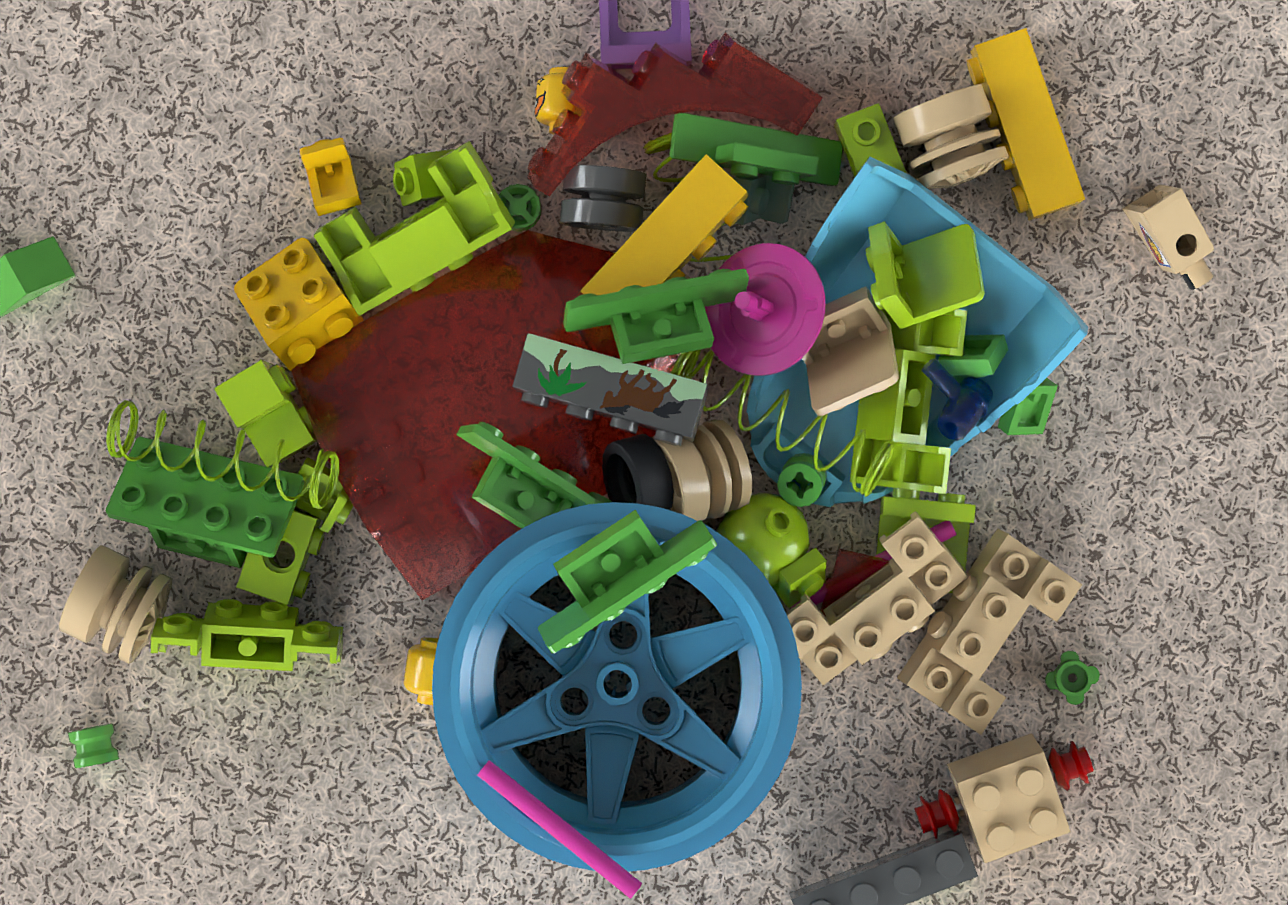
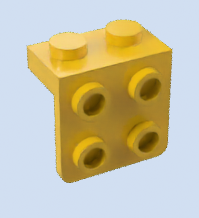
(296, 303)

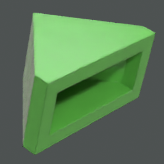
(31, 273)

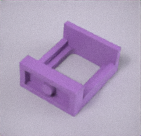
(623, 48)

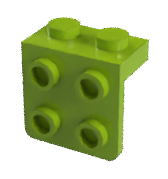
(924, 275)
(951, 507)

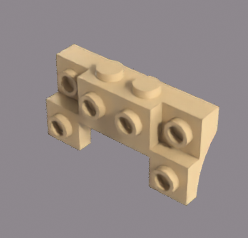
(881, 607)
(978, 622)

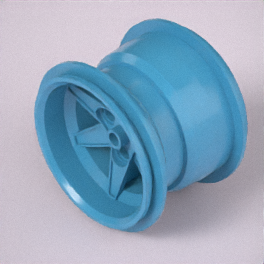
(733, 771)

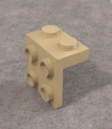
(850, 354)

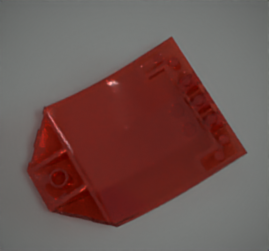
(447, 360)

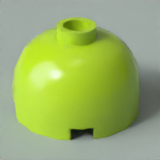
(768, 533)

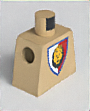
(1160, 221)

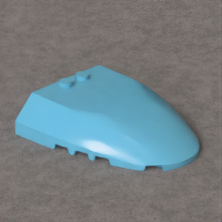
(1016, 303)

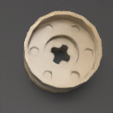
(951, 137)
(710, 472)
(112, 602)

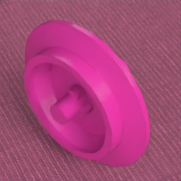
(775, 317)

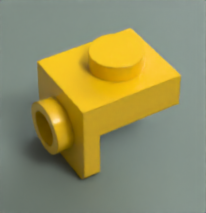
(330, 176)

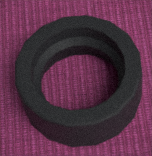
(637, 472)

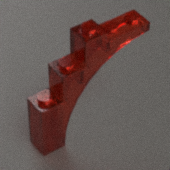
(662, 85)

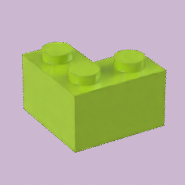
(265, 409)

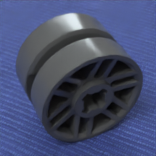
(603, 198)

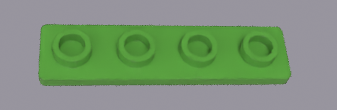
(756, 150)
(657, 317)
(518, 484)
(616, 571)

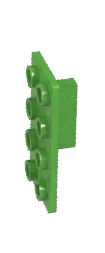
(201, 516)

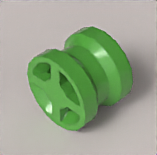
(515, 199)
(802, 469)
(93, 745)

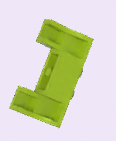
(423, 244)

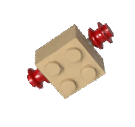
(1007, 796)

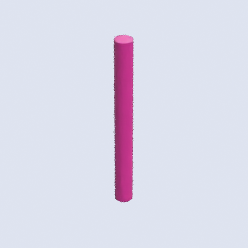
(559, 829)

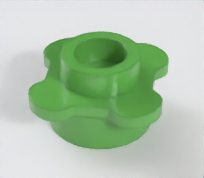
(1074, 690)

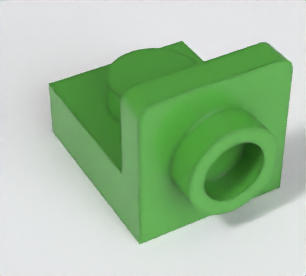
(979, 357)
(1030, 414)

